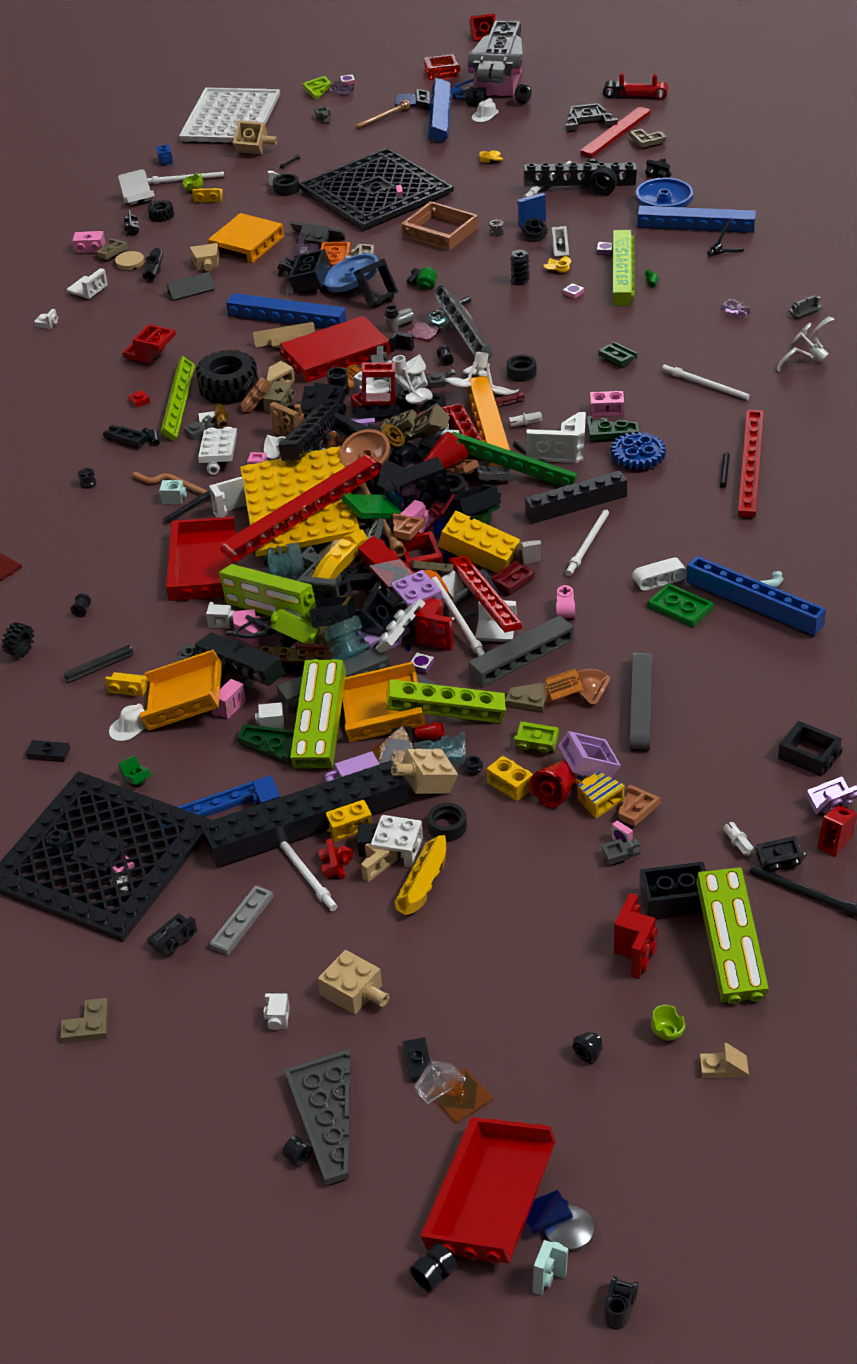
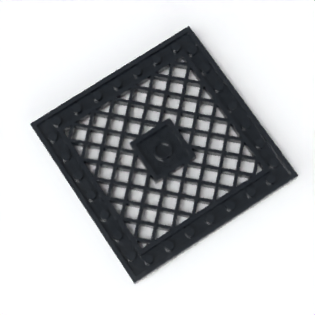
(367, 188)
(99, 855)

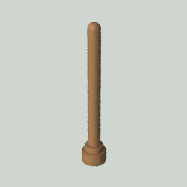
(403, 106)

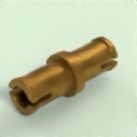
(221, 416)

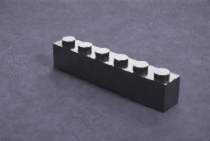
(575, 497)
(242, 659)

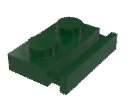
(617, 354)

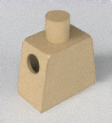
(205, 256)

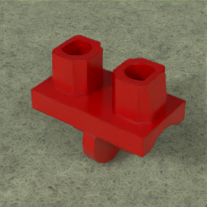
(336, 857)

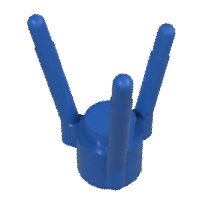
(457, 90)

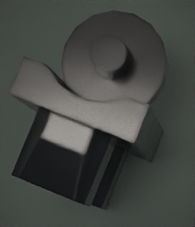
(659, 168)

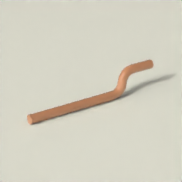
(165, 476)

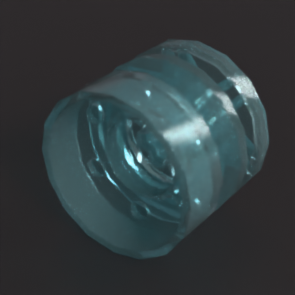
(287, 562)
(346, 638)

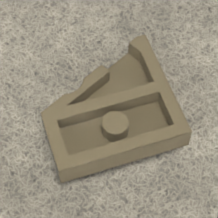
(115, 247)

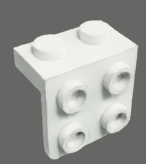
(135, 187)

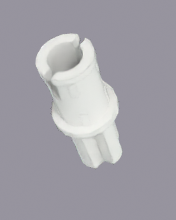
(525, 419)
(738, 839)

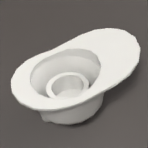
(485, 111)
(128, 724)

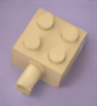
(252, 137)
(426, 771)
(352, 983)

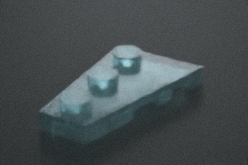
(452, 747)

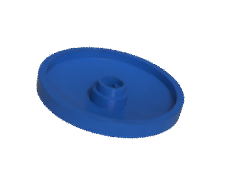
(664, 193)

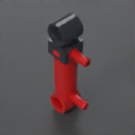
(625, 89)

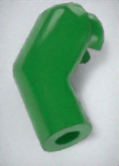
(652, 277)

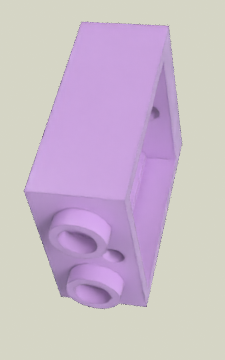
(578, 747)

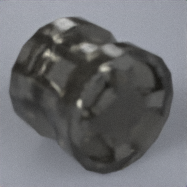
(496, 228)

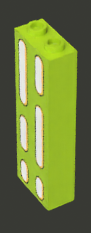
(266, 592)
(318, 714)
(732, 935)

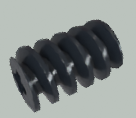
(520, 266)

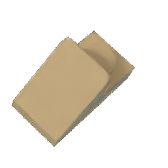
(376, 861)
(724, 1065)

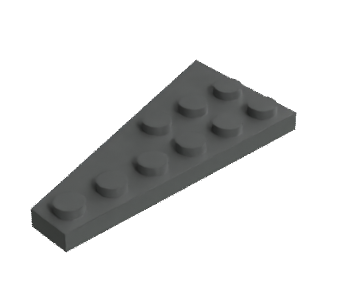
(323, 1103)

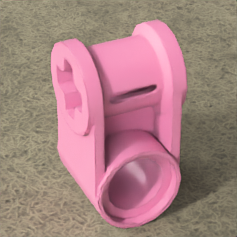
(565, 602)

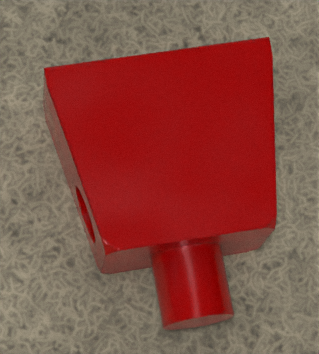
(838, 823)

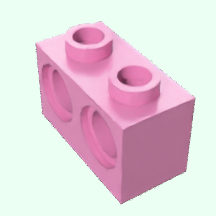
(607, 403)

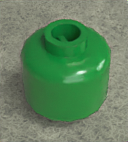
(427, 278)

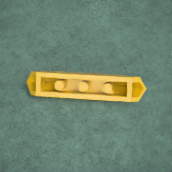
(340, 555)
(418, 883)

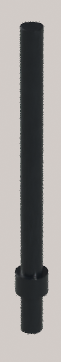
(848, 907)

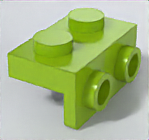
(536, 737)

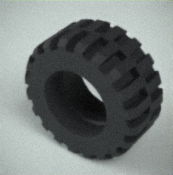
(224, 375)

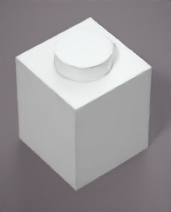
(270, 715)

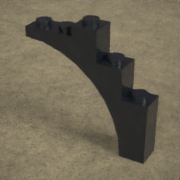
(346, 428)

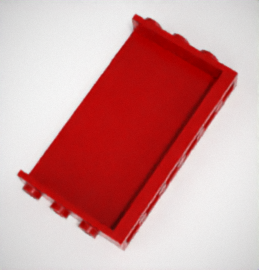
(333, 347)
(197, 557)
(489, 1189)

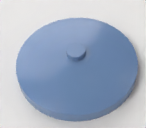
(341, 275)

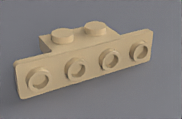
(279, 335)

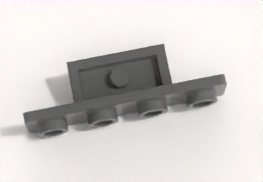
(317, 234)

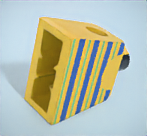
(599, 793)

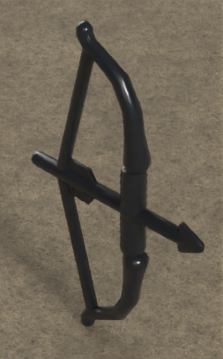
(260, 622)

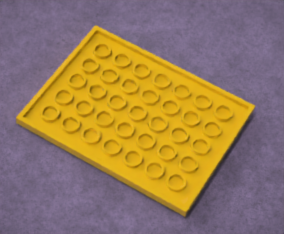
(278, 482)

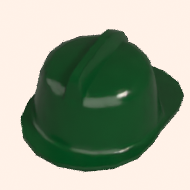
(484, 515)

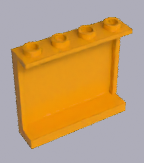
(248, 235)
(182, 690)
(366, 703)

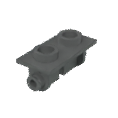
(806, 306)

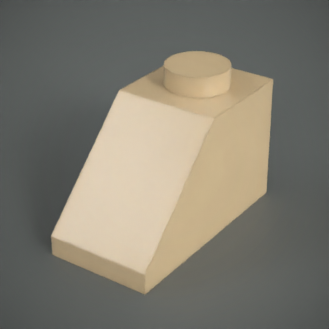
(280, 372)

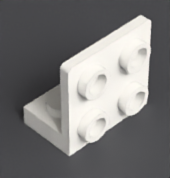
(89, 286)
(417, 380)
(227, 496)
(487, 627)
(399, 835)

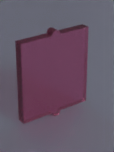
(424, 331)

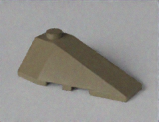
(427, 423)

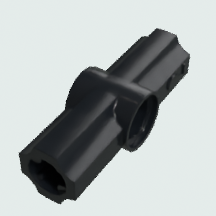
(153, 264)

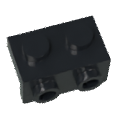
(779, 853)
(172, 934)

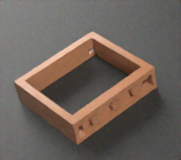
(413, 230)

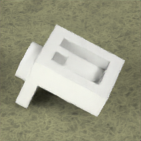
(47, 320)

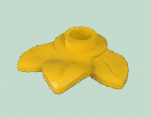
(488, 156)
(560, 266)

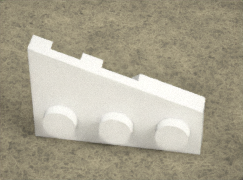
(397, 626)

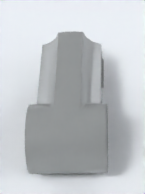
(404, 317)

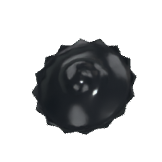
(534, 229)

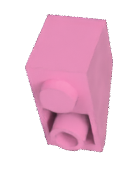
(240, 619)

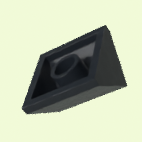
(377, 613)

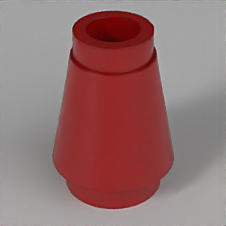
(431, 731)

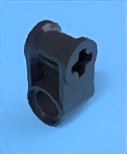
(620, 1298)

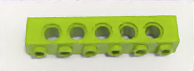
(446, 701)

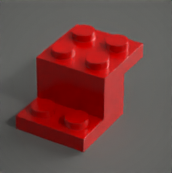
(148, 343)
(432, 627)
(635, 936)

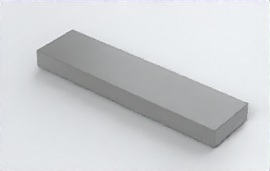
(241, 920)

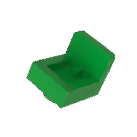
(133, 772)

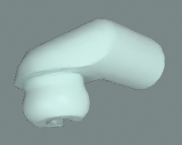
(776, 580)

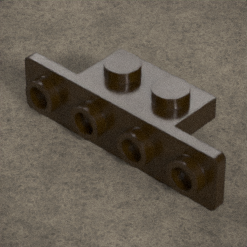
(295, 657)

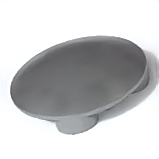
(573, 1232)

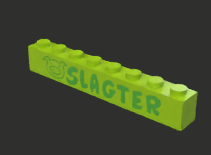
(623, 267)

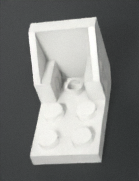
(558, 446)

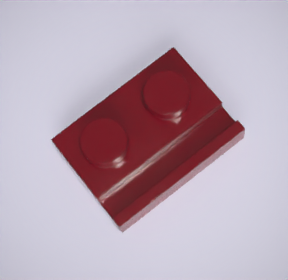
(513, 577)

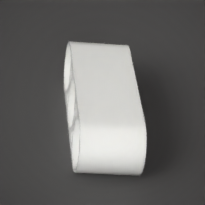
(659, 574)

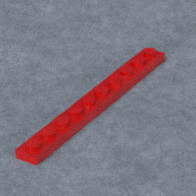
(750, 463)

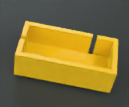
(479, 542)

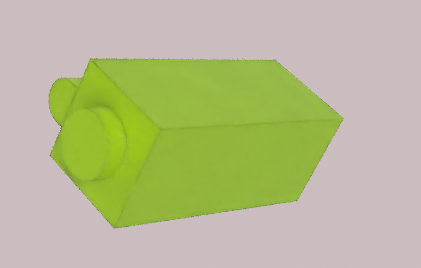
(294, 626)

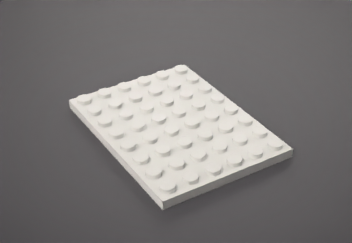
(220, 109)

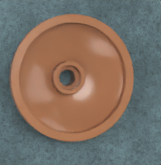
(363, 443)

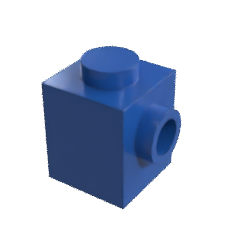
(164, 154)
(264, 790)

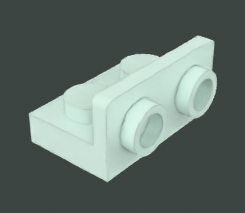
(550, 1262)

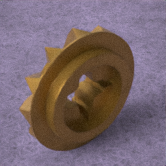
(392, 431)

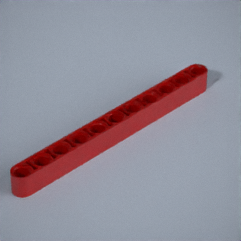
(300, 508)

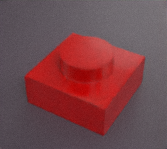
(139, 398)

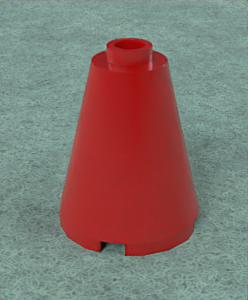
(448, 450)
(552, 784)

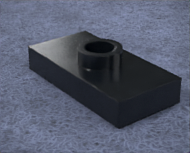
(48, 750)
(416, 1057)

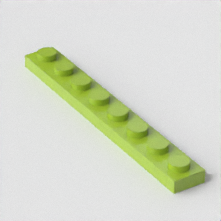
(177, 398)

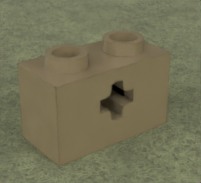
(280, 393)

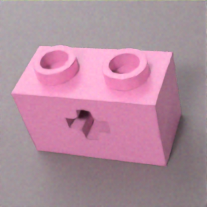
(88, 241)

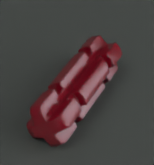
(509, 399)

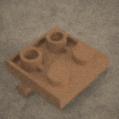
(285, 419)

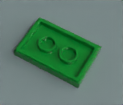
(370, 506)
(680, 605)

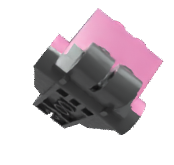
(498, 59)

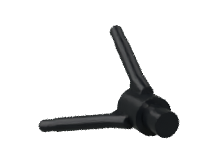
(718, 248)

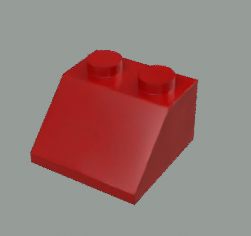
(481, 25)

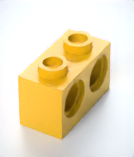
(509, 778)

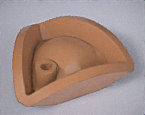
(594, 684)

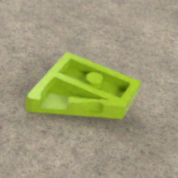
(317, 86)

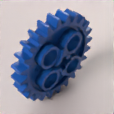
(638, 450)

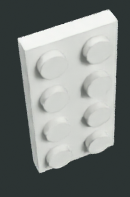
(217, 445)

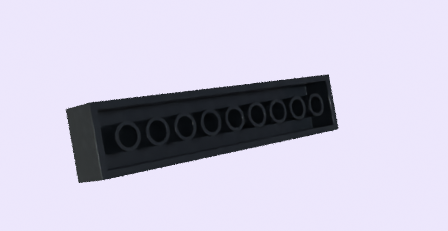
(300, 813)

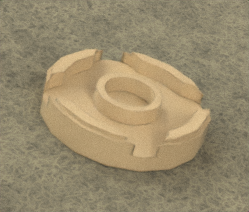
(128, 260)

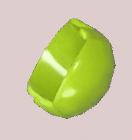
(193, 182)
(666, 1023)

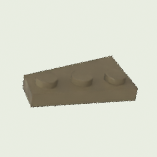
(403, 421)

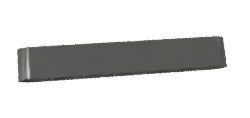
(462, 321)
(641, 701)

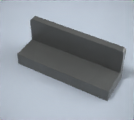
(190, 286)

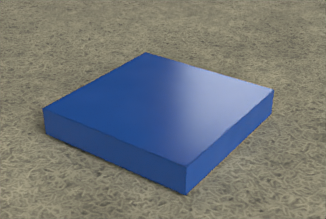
(532, 207)

